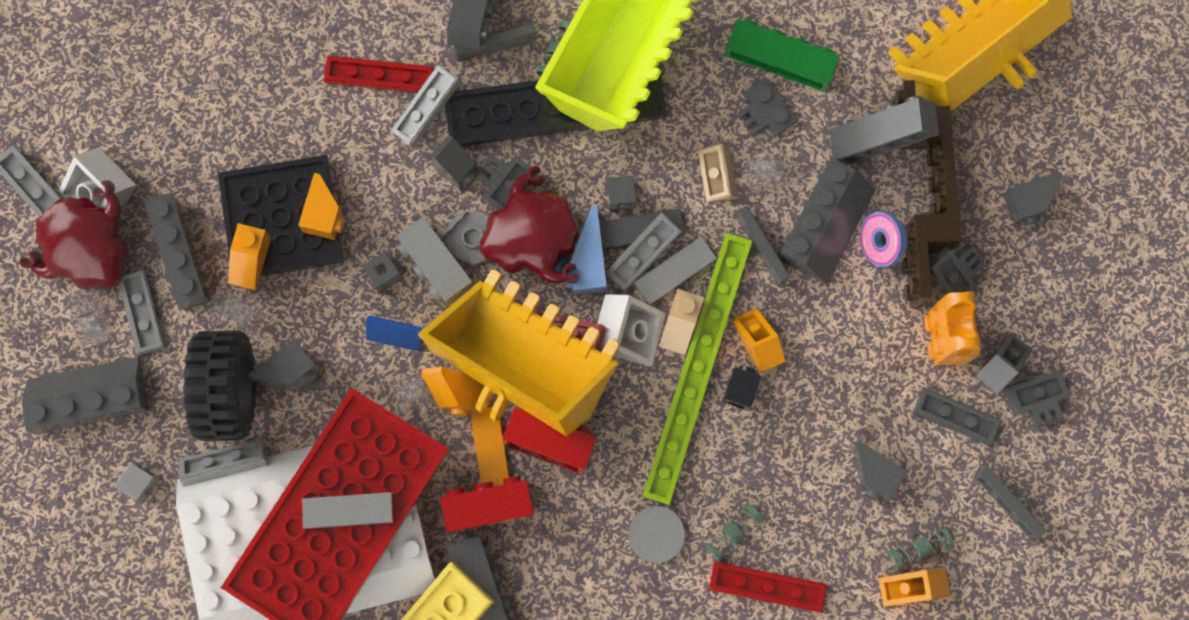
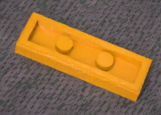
(489, 448)

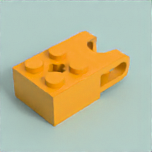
(953, 330)

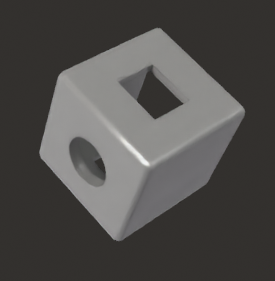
(135, 483)

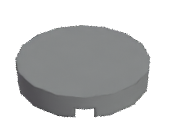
(466, 249)
(656, 534)

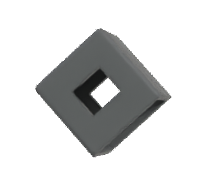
(621, 192)
(386, 280)

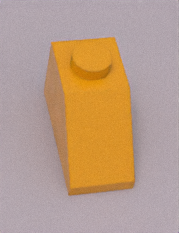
(321, 213)
(247, 256)
(759, 340)
(453, 390)
(914, 587)

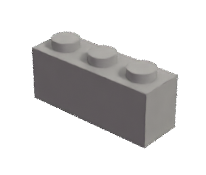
(433, 262)

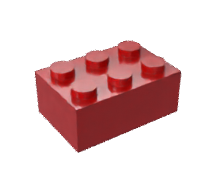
(543, 442)
(486, 504)

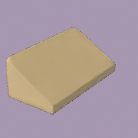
(718, 173)

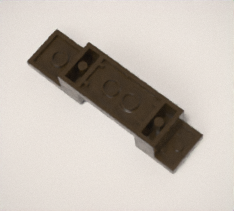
(941, 228)

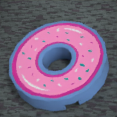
(871, 239)

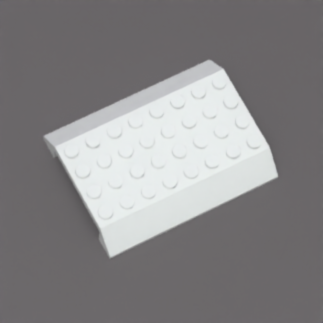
(227, 511)

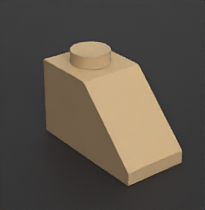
(681, 322)

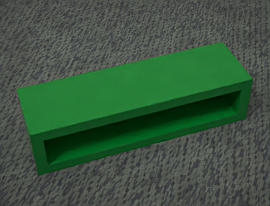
(781, 54)

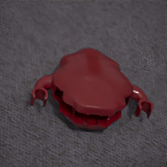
(532, 232)
(81, 241)

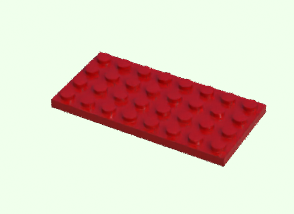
(321, 570)

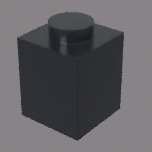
(742, 387)

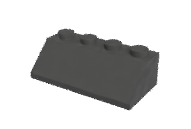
(827, 221)
(84, 396)

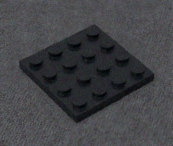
(274, 200)

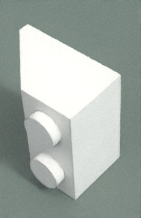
(87, 173)
(633, 326)

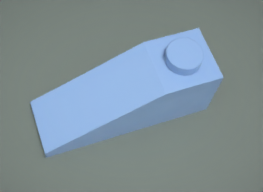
(589, 258)

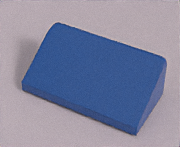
(393, 333)

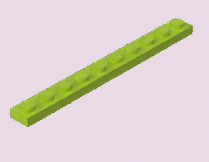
(697, 369)

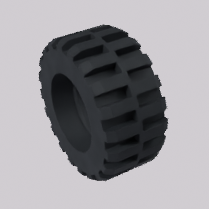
(218, 386)

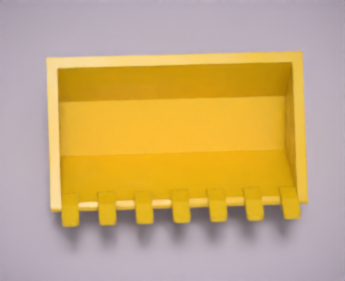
(978, 47)
(522, 355)

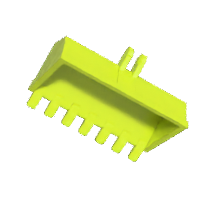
(611, 58)

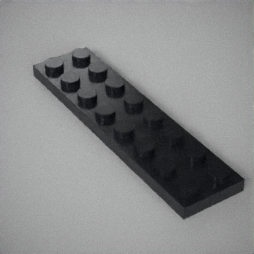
(523, 112)

